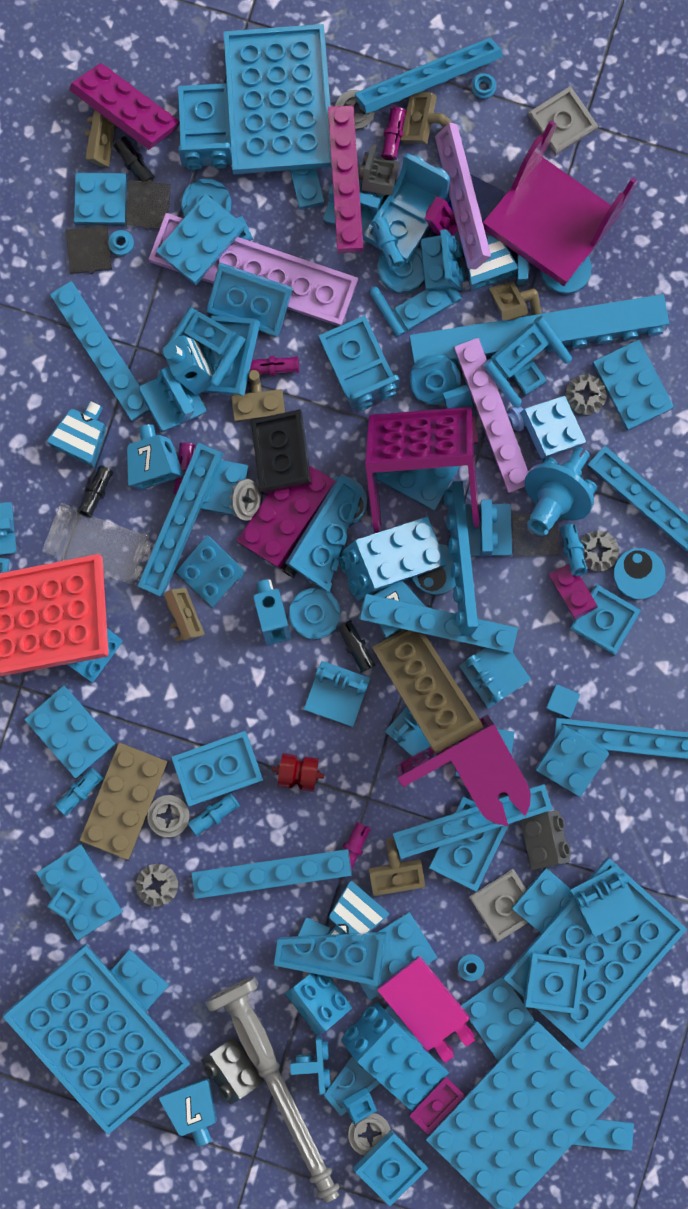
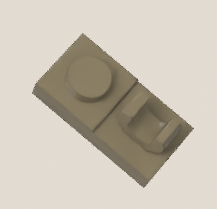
(99, 140)
(185, 615)

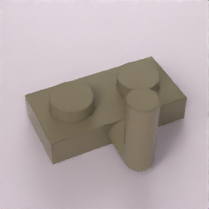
(420, 117)
(512, 303)
(258, 403)
(396, 875)

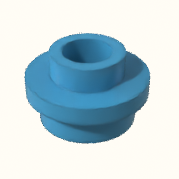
(483, 79)
(124, 249)
(470, 958)

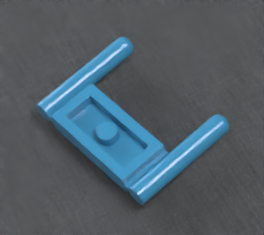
(415, 310)
(213, 336)
(520, 352)

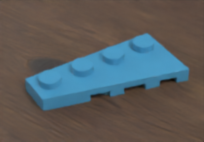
(323, 539)
(341, 956)
(355, 1077)

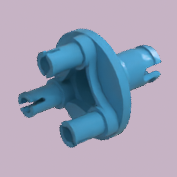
(559, 492)

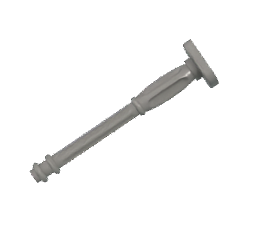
(262, 1055)

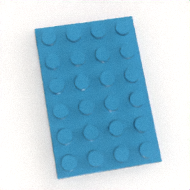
(278, 98)
(613, 962)
(96, 1039)
(520, 1118)

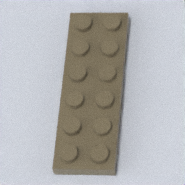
(427, 689)

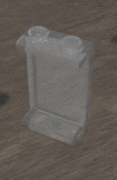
(80, 536)

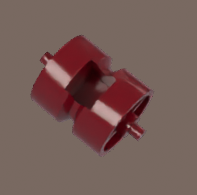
(298, 772)

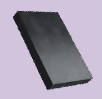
(281, 451)

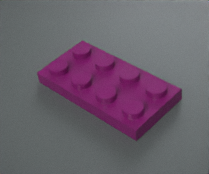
(124, 106)
(284, 519)

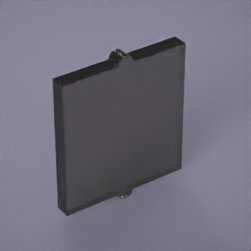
(147, 203)
(88, 249)
(530, 544)

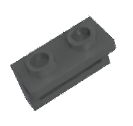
(378, 174)
(545, 840)
(231, 1071)

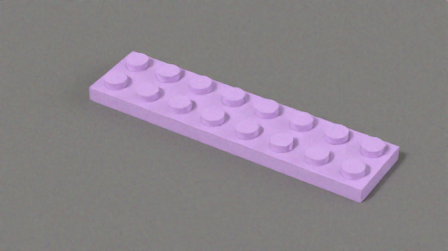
(316, 288)

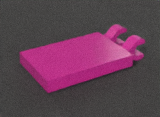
(426, 1007)

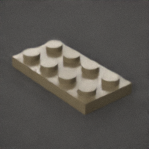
(124, 801)

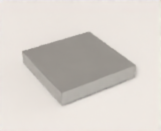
(570, 116)
(495, 904)

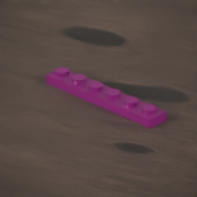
(345, 179)

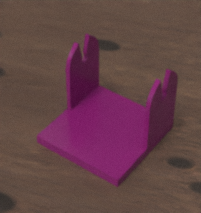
(552, 215)
(419, 442)
(483, 767)

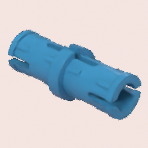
(387, 243)
(573, 549)
(79, 791)
(213, 814)

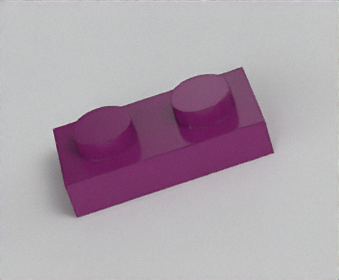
(440, 217)
(573, 592)
(437, 1105)

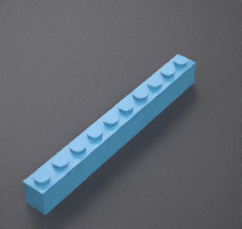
(572, 326)

